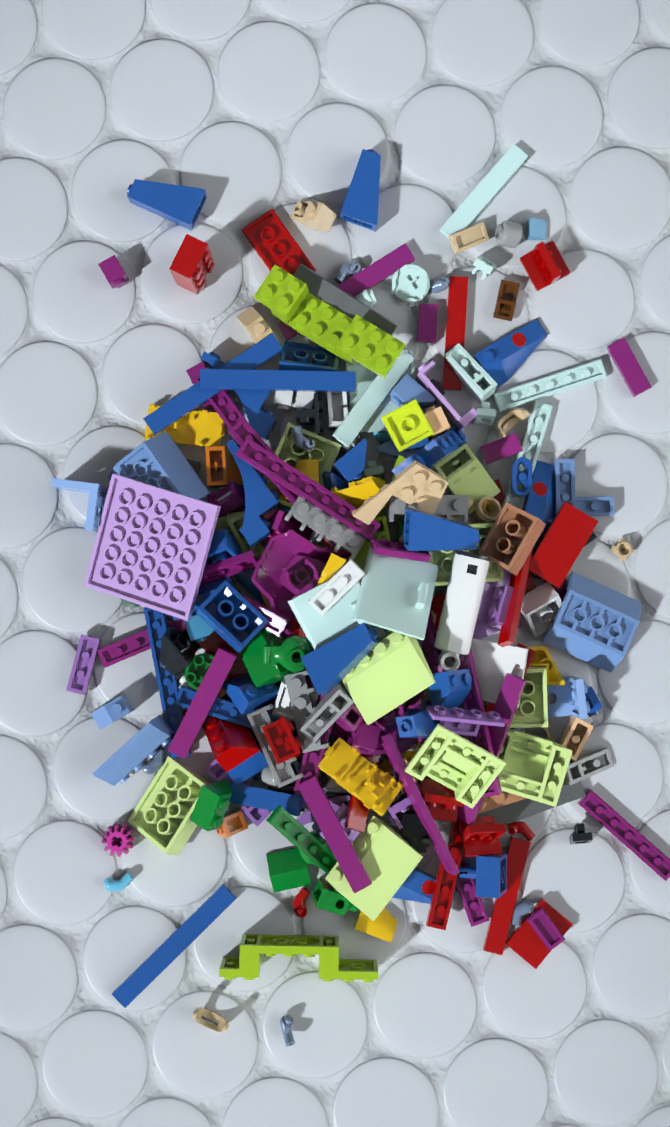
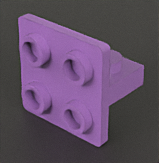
(494, 605)
(400, 805)

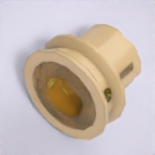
(487, 509)

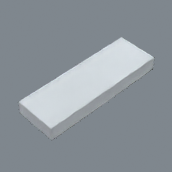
(336, 587)

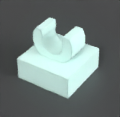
(484, 265)
(485, 415)
(375, 471)

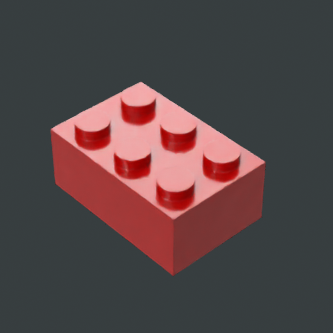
(192, 264)

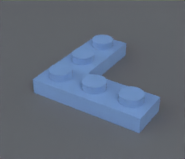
(565, 492)

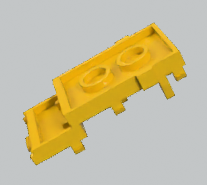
(193, 429)
(360, 777)

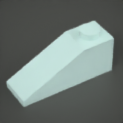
(471, 374)

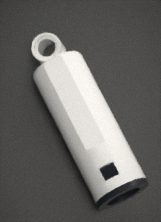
(461, 606)

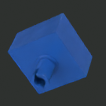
(249, 767)
(489, 875)

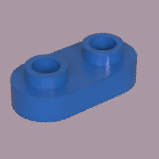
(521, 477)

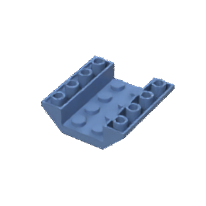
(162, 465)
(594, 623)

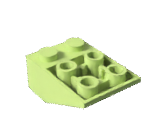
(467, 476)

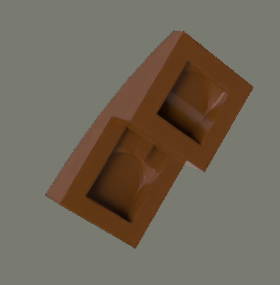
(506, 300)

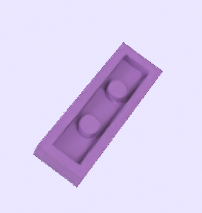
(83, 664)

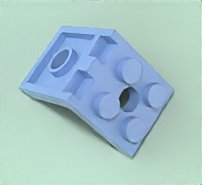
(95, 503)
(569, 698)

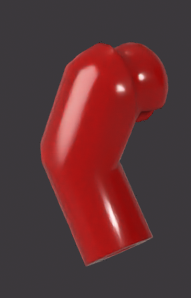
(520, 827)
(299, 903)

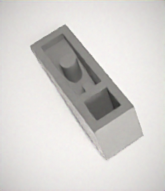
(327, 712)
(587, 766)

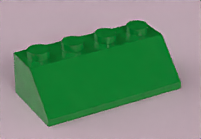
(252, 655)

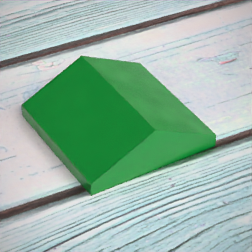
(287, 870)

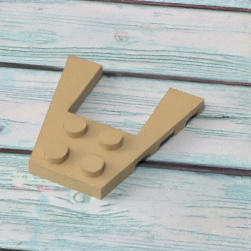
(413, 485)

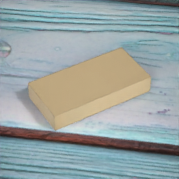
(469, 237)

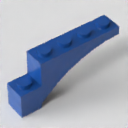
(252, 401)
(435, 450)
(258, 500)

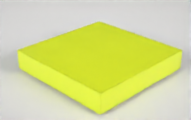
(407, 425)

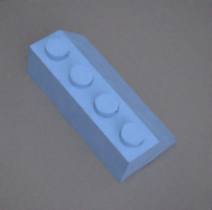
(132, 753)

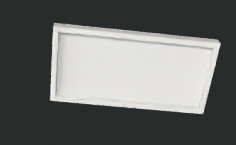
(493, 663)

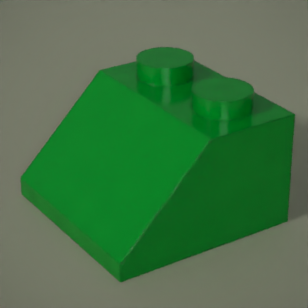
(212, 805)

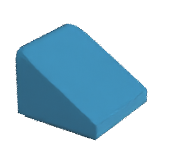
(536, 229)

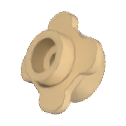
(628, 549)

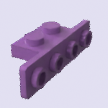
(464, 721)

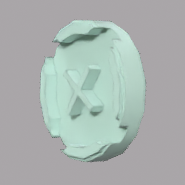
(411, 283)

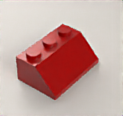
(229, 742)

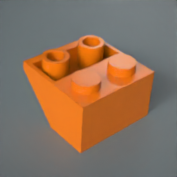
(221, 467)

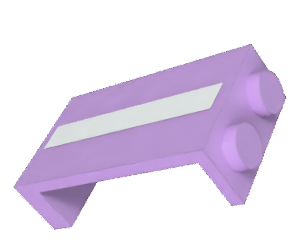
(448, 410)

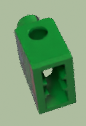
(329, 899)

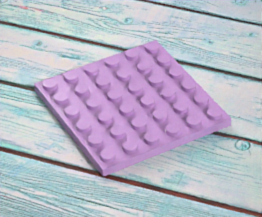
(152, 546)

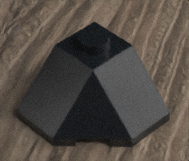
(177, 650)

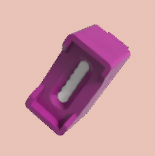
(229, 498)

